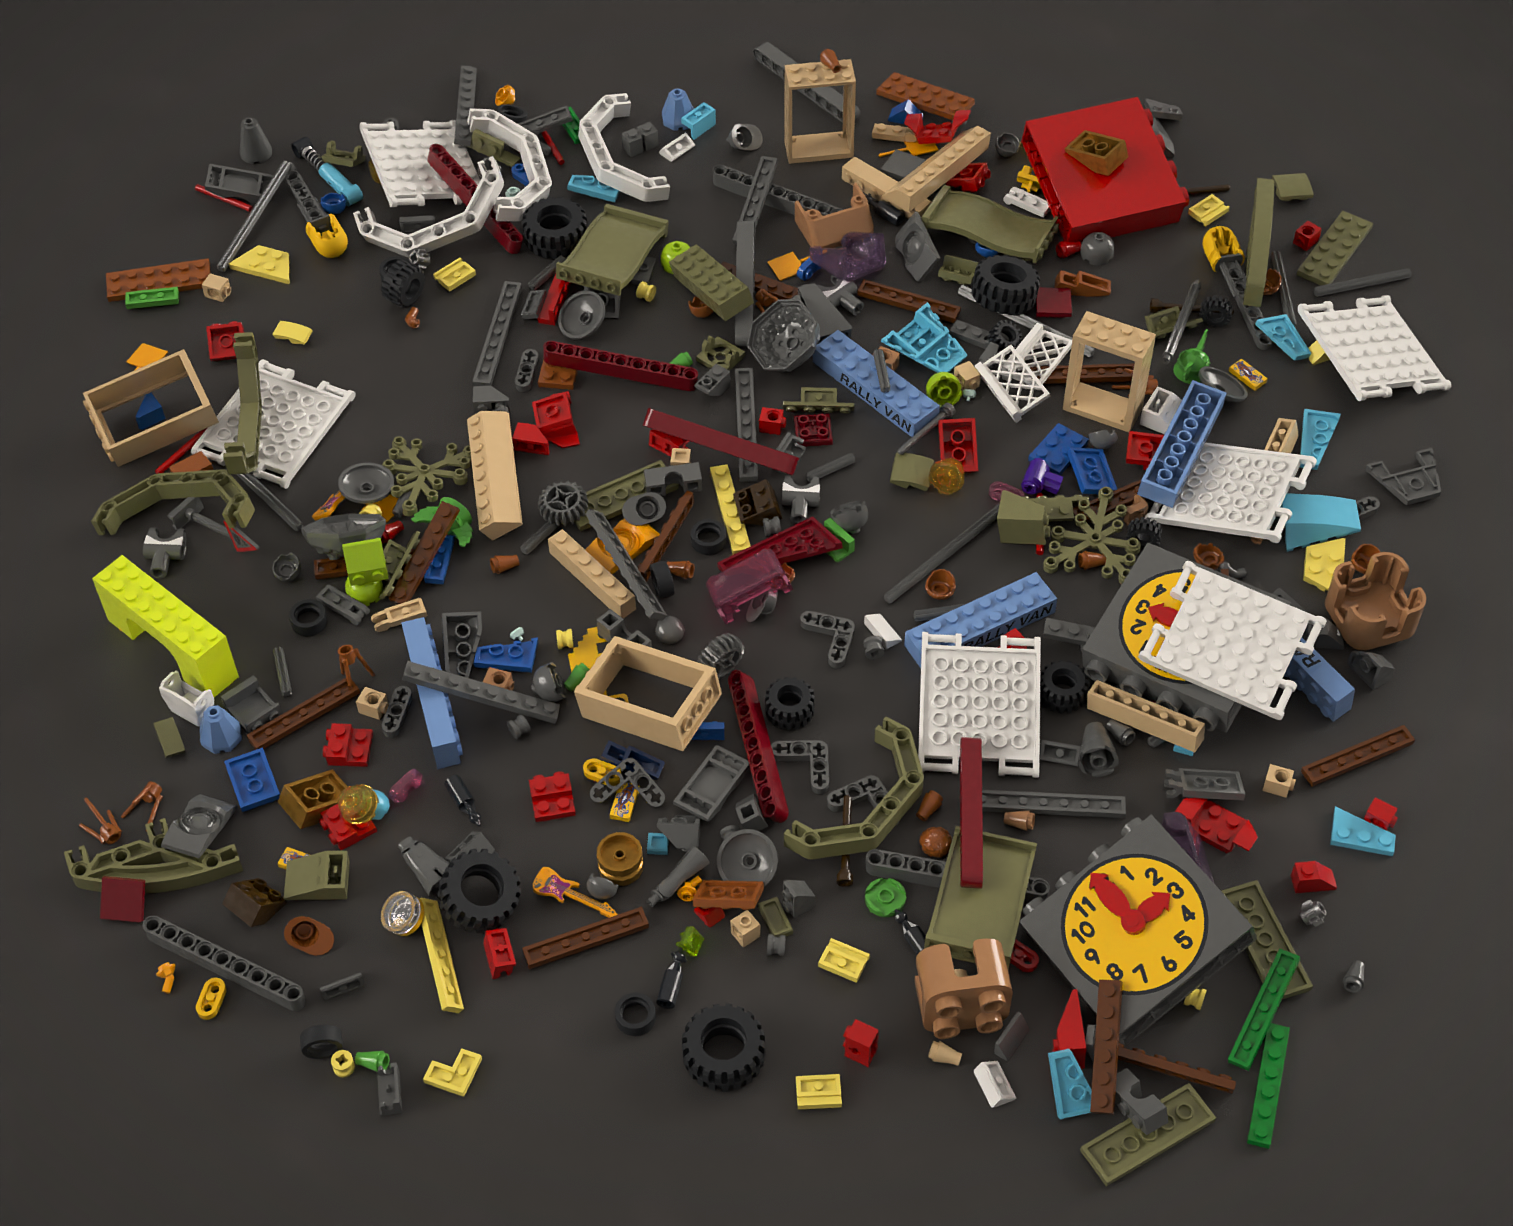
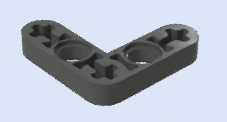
(839, 634)
(809, 754)
(633, 777)
(870, 793)

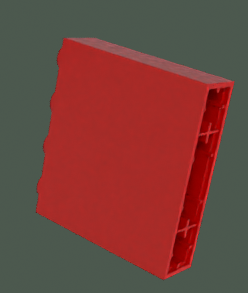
(1131, 199)

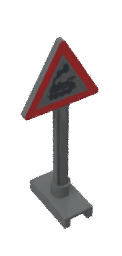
(190, 509)

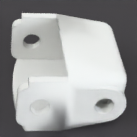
(185, 699)

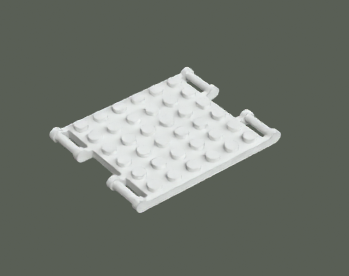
(403, 164)
(1373, 348)
(291, 422)
(1236, 491)
(1232, 640)
(981, 696)

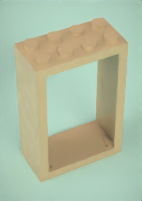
(822, 145)
(1118, 340)
(136, 385)
(669, 731)

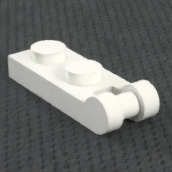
(1027, 201)

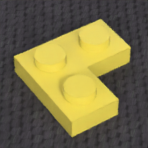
(455, 1078)

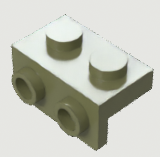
(957, 270)

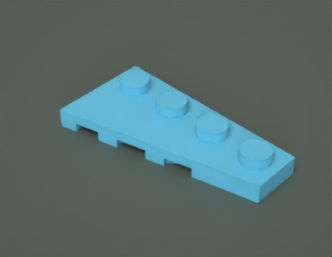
(1316, 433)

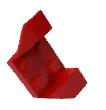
(935, 133)
(555, 419)
(1218, 825)

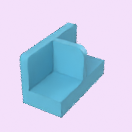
(700, 119)

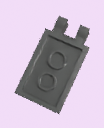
(901, 164)
(1204, 784)

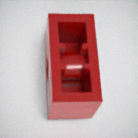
(861, 1042)

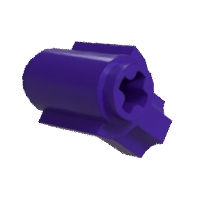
(1040, 478)

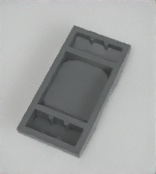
(236, 182)
(917, 247)
(712, 783)
(198, 825)

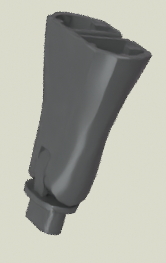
(424, 863)
(689, 865)

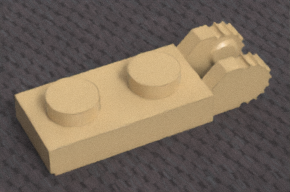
(893, 133)
(399, 613)

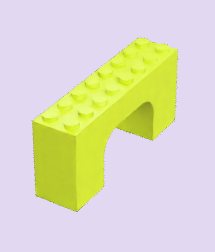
(141, 604)

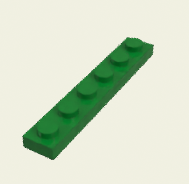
(1263, 1009)
(1268, 1086)

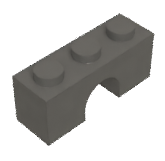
(686, 475)
(612, 625)
(1145, 1113)

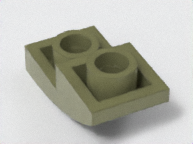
(169, 737)

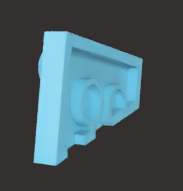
(592, 187)
(1285, 335)
(1359, 834)
(1069, 1085)

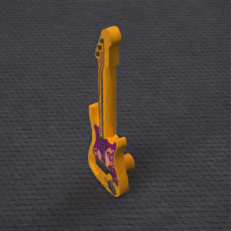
(329, 507)
(551, 884)

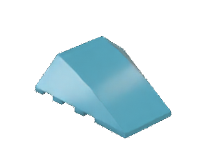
(927, 342)
(1318, 518)

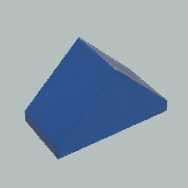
(899, 112)
(149, 412)

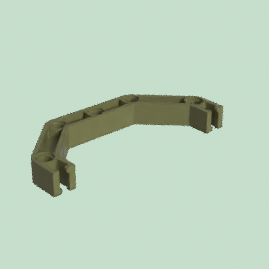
(242, 456)
(173, 486)
(870, 833)

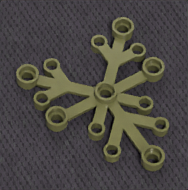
(424, 471)
(1099, 520)

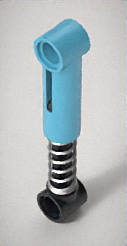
(305, 149)

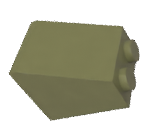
(1022, 520)

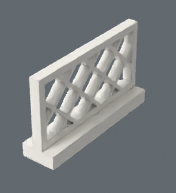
(1034, 341)
(998, 389)

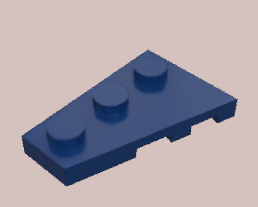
(509, 657)

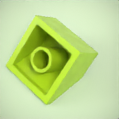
(365, 561)

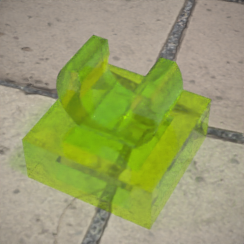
(690, 941)

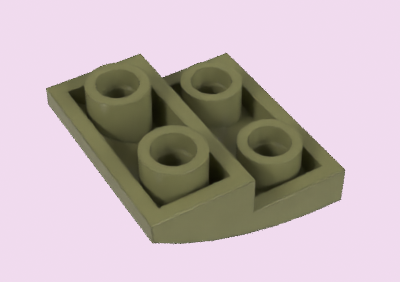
(1293, 186)
(911, 470)

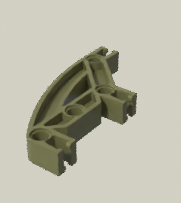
(1259, 242)
(143, 861)

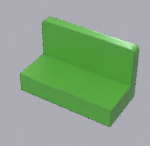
(847, 541)

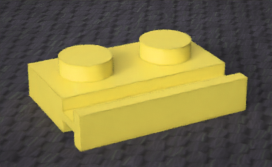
(1208, 210)
(454, 274)
(843, 960)
(818, 1091)

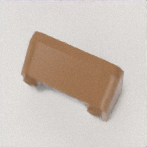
(829, 229)

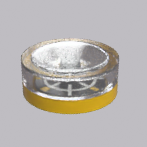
(402, 913)

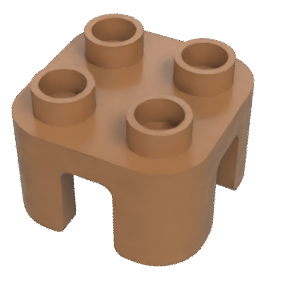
(1374, 607)
(966, 1002)

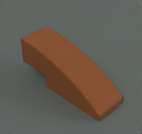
(1083, 284)

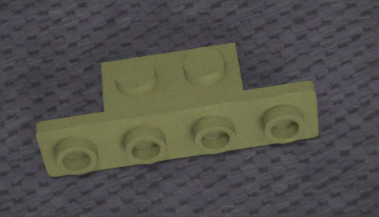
(493, 147)
(1164, 321)
(818, 399)
(1060, 507)
(395, 558)

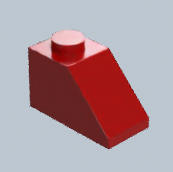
(529, 439)
(1312, 877)

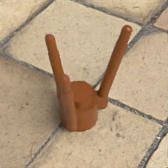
(764, 299)
(1152, 384)
(347, 657)
(149, 793)
(108, 832)

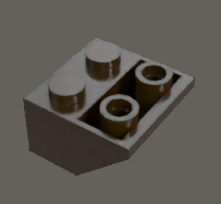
(757, 503)
(253, 901)

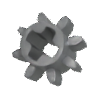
(419, 258)
(1312, 913)

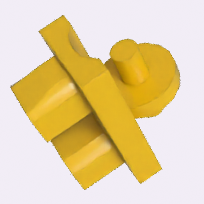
(1028, 181)

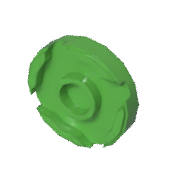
(885, 896)

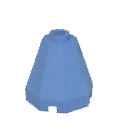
(675, 108)
(219, 730)

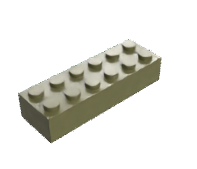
(711, 282)

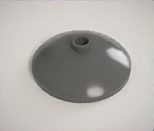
(581, 315)
(1223, 381)
(366, 483)
(738, 848)

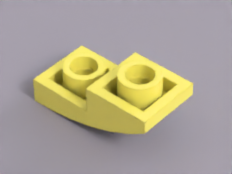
(294, 332)

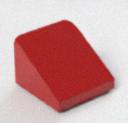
(711, 915)

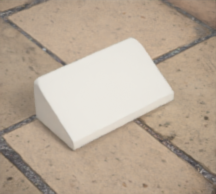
(677, 147)
(881, 628)
(994, 1083)

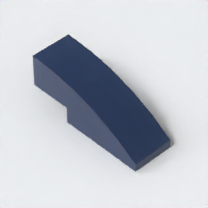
(616, 754)

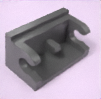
(790, 446)
(389, 1090)

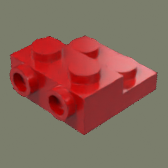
(971, 177)
(221, 340)
(1142, 448)
(347, 745)
(552, 797)
(343, 832)

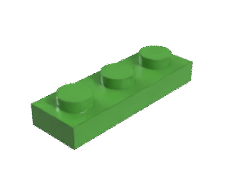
(152, 297)

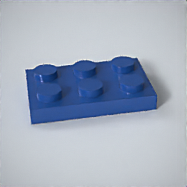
(1055, 446)
(1091, 469)
(252, 779)

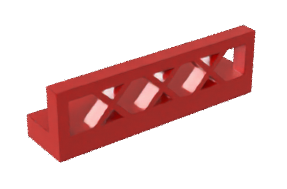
(554, 301)

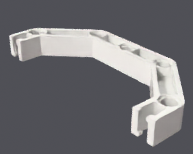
(528, 145)
(600, 160)
(452, 228)

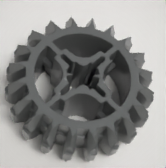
(563, 503)
(722, 654)

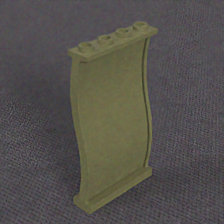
(990, 224)
(612, 249)
(983, 913)

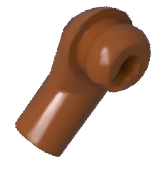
(411, 318)

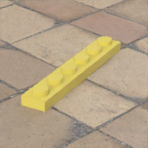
(724, 491)
(440, 958)

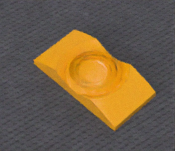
(634, 539)

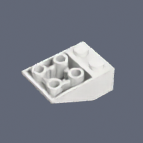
(1160, 410)

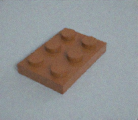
(557, 377)
(728, 894)

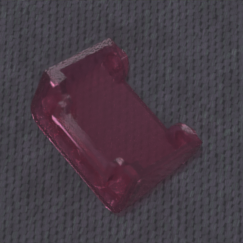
(746, 582)

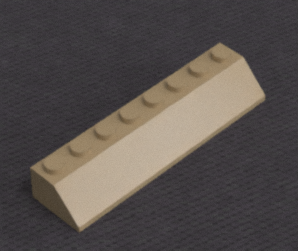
(939, 168)
(494, 473)

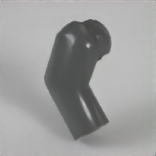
(1238, 573)

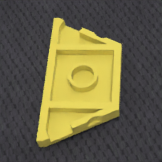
(264, 263)
(1321, 562)

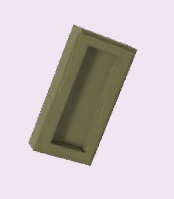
(775, 917)

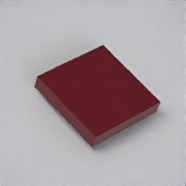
(1053, 302)
(813, 429)
(122, 899)

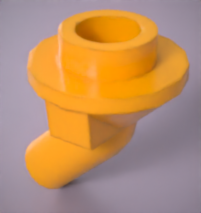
(688, 891)
(166, 971)

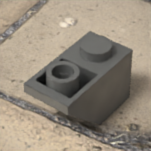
(715, 381)
(488, 399)
(750, 813)
(797, 897)

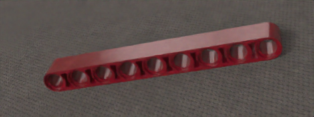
(465, 187)
(620, 365)
(721, 441)
(758, 747)
(971, 813)

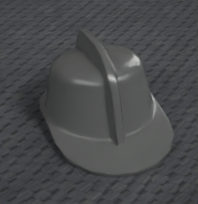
(745, 137)
(644, 508)
(761, 604)

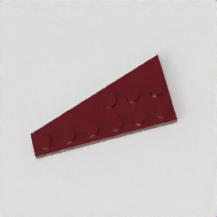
(791, 544)

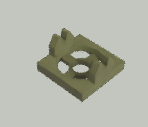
(343, 157)
(730, 360)

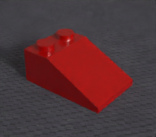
(959, 442)
(1070, 1031)

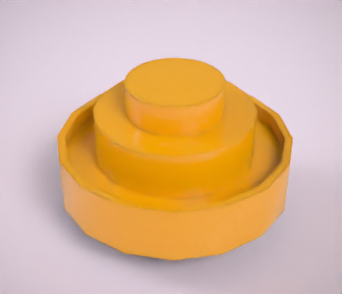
(505, 95)

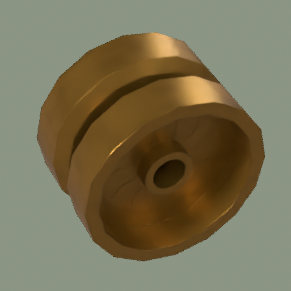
(620, 858)

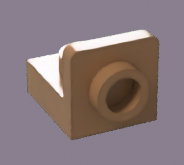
(1137, 510)

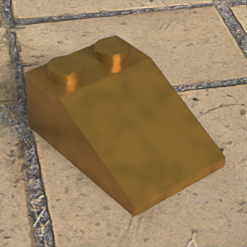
(1098, 151)
(311, 796)

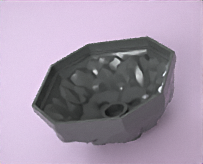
(784, 336)
(331, 532)

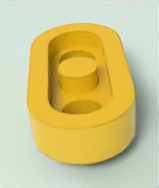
(602, 769)
(209, 999)

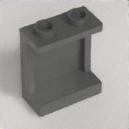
(250, 705)

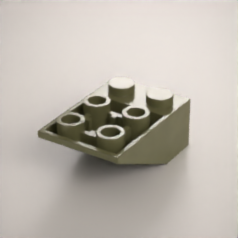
(318, 876)

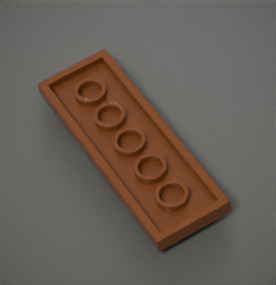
(924, 95)
(183, 275)

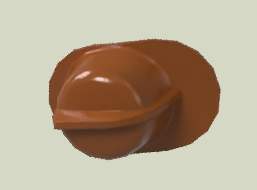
(309, 935)

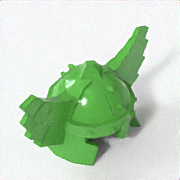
(1191, 361)
(461, 526)

